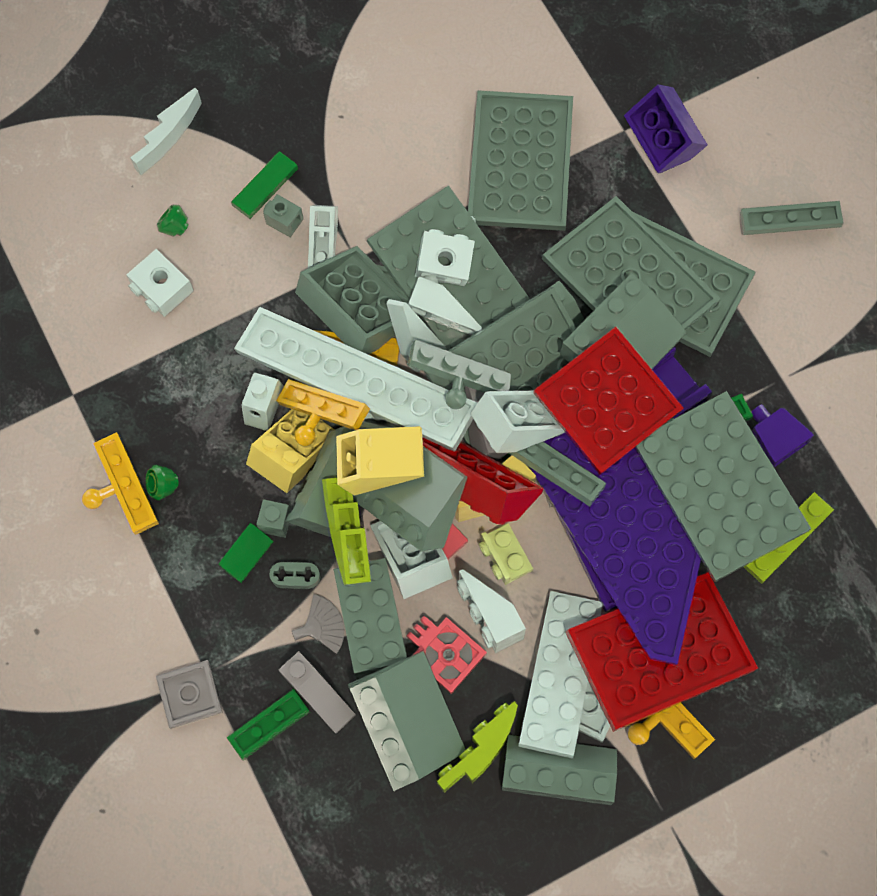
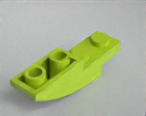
(489, 741)

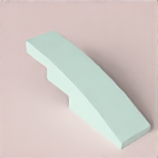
(172, 125)

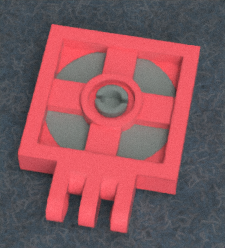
(448, 651)

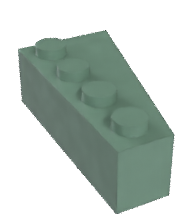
(310, 503)

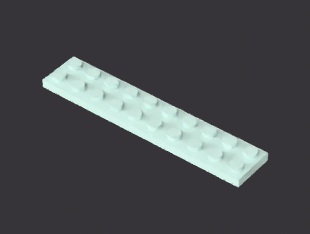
(354, 375)

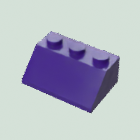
(665, 129)

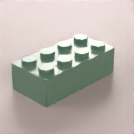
(371, 620)

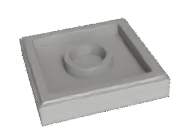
(189, 694)

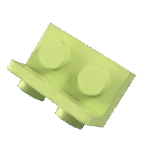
(506, 554)

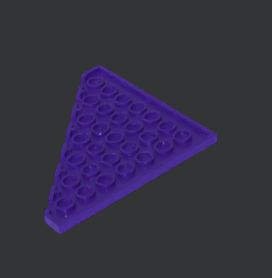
(632, 548)

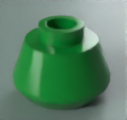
(173, 221)
(160, 482)

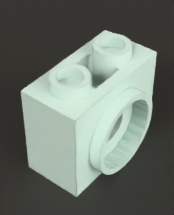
(456, 249)
(159, 296)

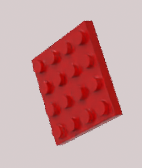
(608, 400)

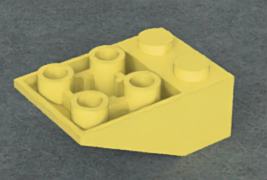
(279, 455)
(379, 458)

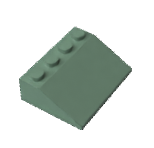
(351, 298)
(637, 316)
(420, 507)
(407, 720)

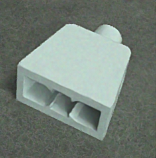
(262, 398)

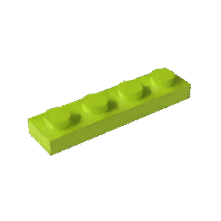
(815, 512)

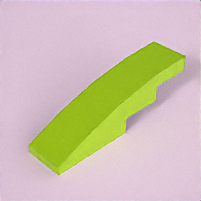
(346, 534)

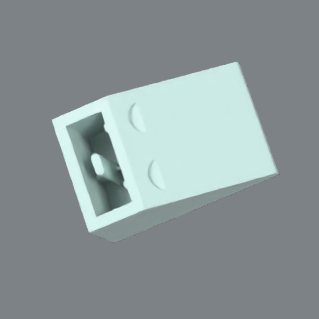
(495, 614)

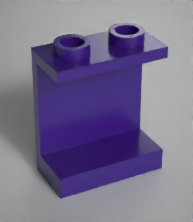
(681, 383)

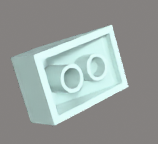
(514, 420)
(410, 567)

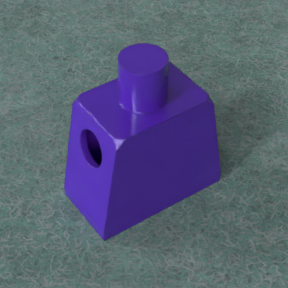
(779, 434)

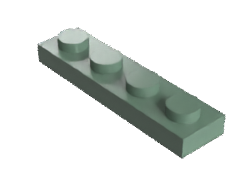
(791, 217)
(562, 471)

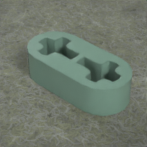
(295, 568)

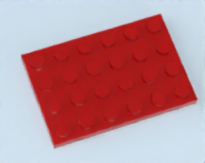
(637, 687)

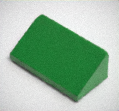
(245, 553)

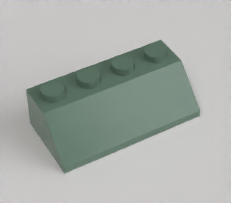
(584, 778)

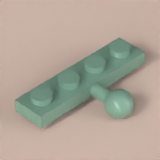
(459, 370)

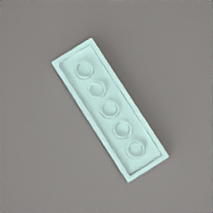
(558, 679)

